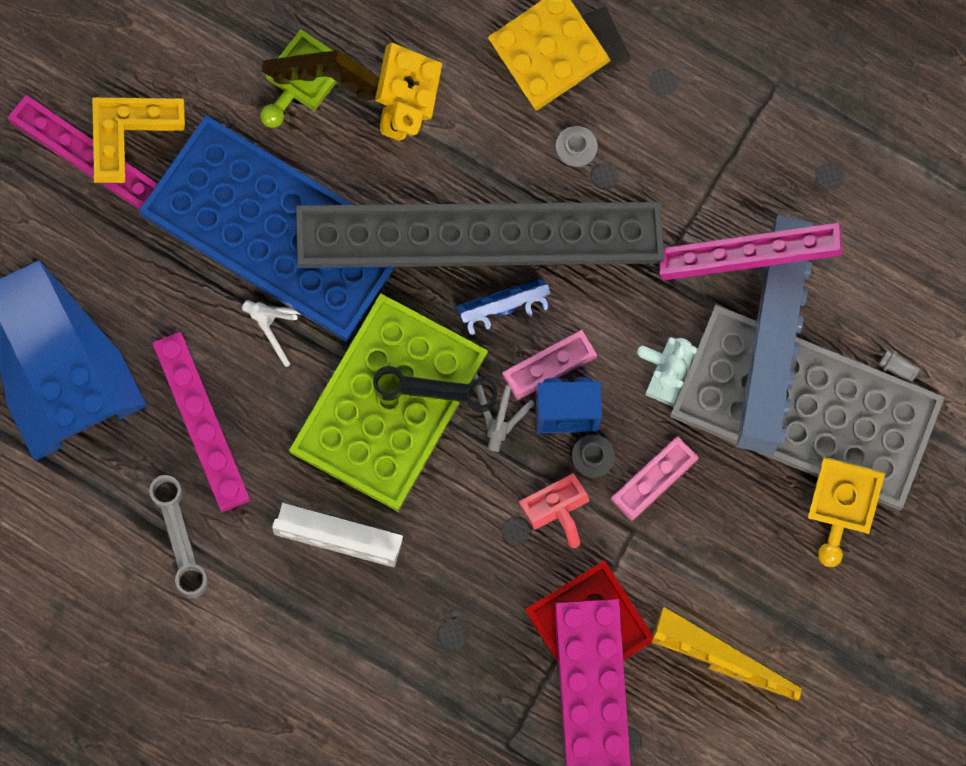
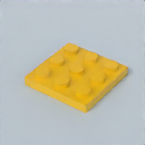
(548, 50)

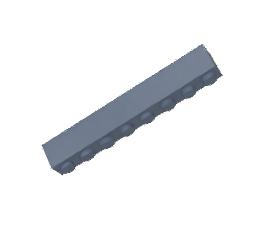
(774, 351)

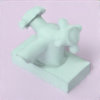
(670, 370)

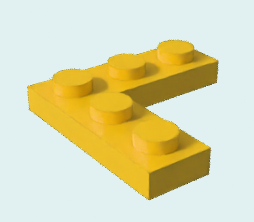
(114, 116)

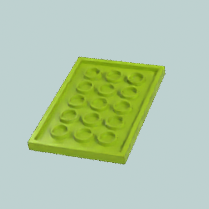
(382, 442)

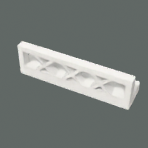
(338, 535)

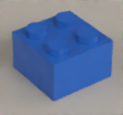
(568, 406)

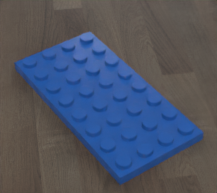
(242, 214)

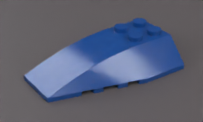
(57, 363)

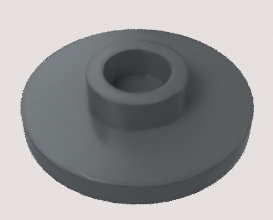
(593, 456)

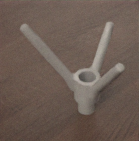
(498, 428)

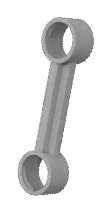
(178, 536)

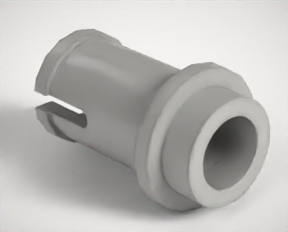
(898, 366)

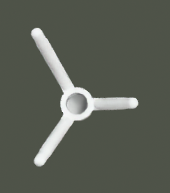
(265, 316)

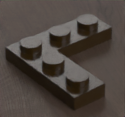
(324, 64)

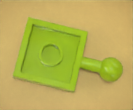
(307, 92)

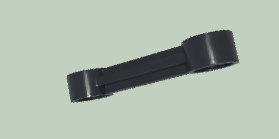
(434, 389)

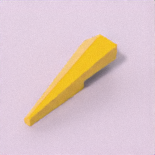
(691, 640)

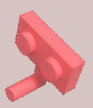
(556, 503)

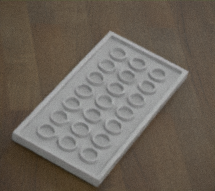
(834, 411)

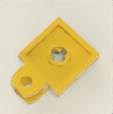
(404, 103)

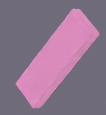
(549, 363)
(654, 479)

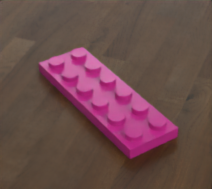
(592, 683)

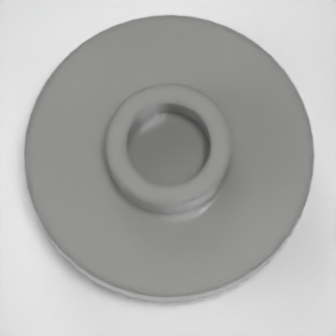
(576, 146)

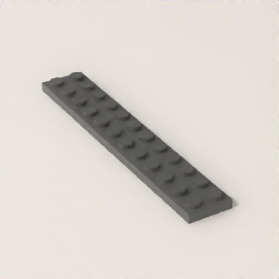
(478, 234)

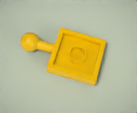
(846, 499)

